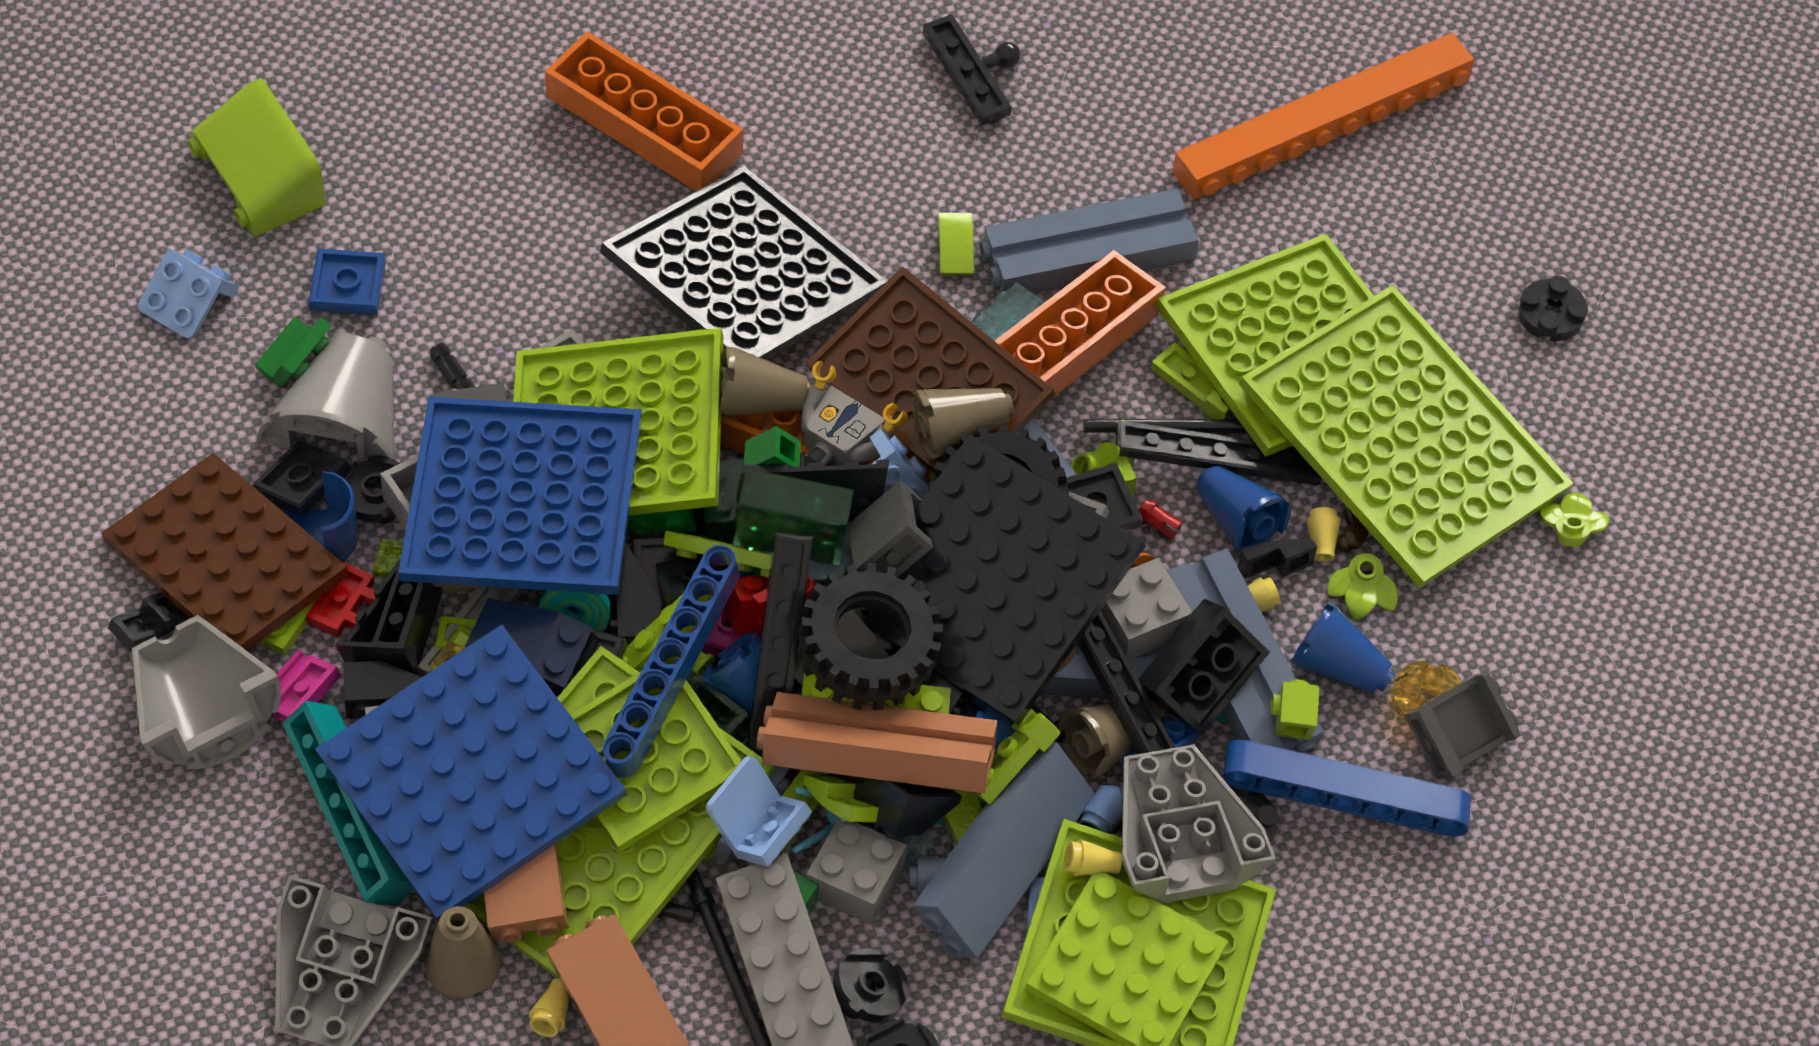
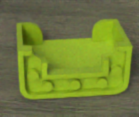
(260, 159)

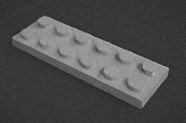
(783, 956)

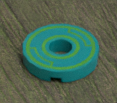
(594, 605)

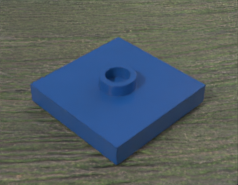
(347, 281)

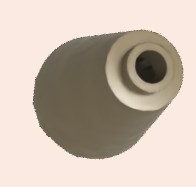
(758, 385)
(950, 413)
(1095, 738)
(461, 955)

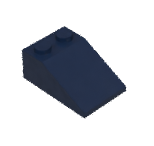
(545, 637)

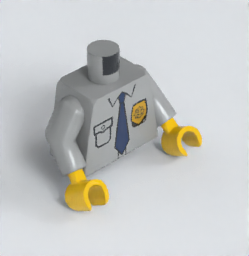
(840, 426)

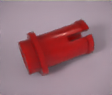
(1158, 517)

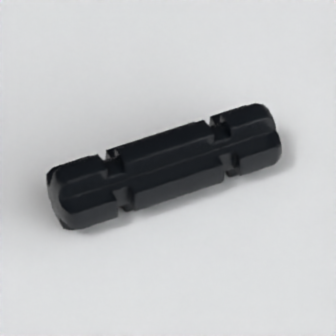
(450, 367)

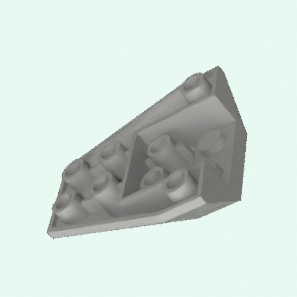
(1186, 828)
(339, 961)

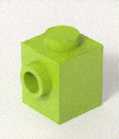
(1295, 709)

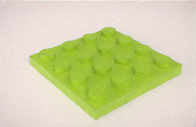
(679, 771)
(1126, 964)

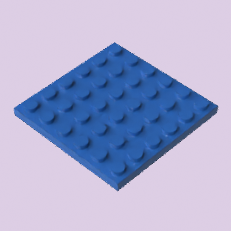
(521, 495)
(471, 772)

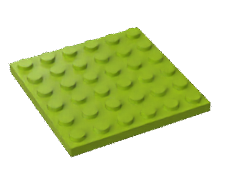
(1258, 313)
(674, 385)
(1233, 915)

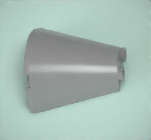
(340, 397)
(201, 696)

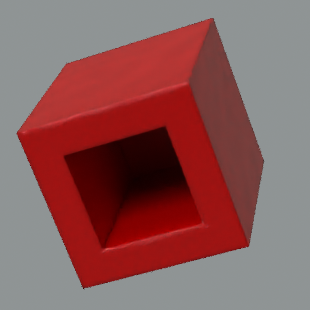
(740, 604)

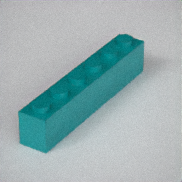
(368, 860)

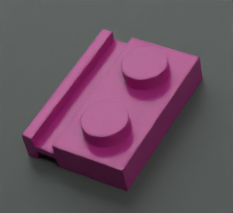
(303, 680)

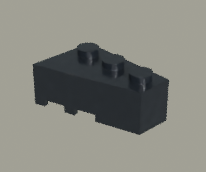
(394, 624)

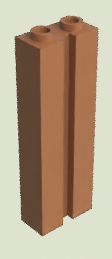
(878, 743)
(528, 900)
(613, 987)

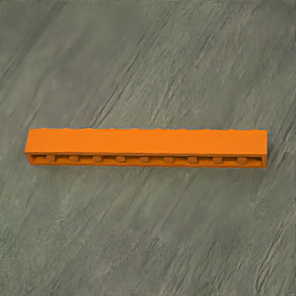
(1322, 116)

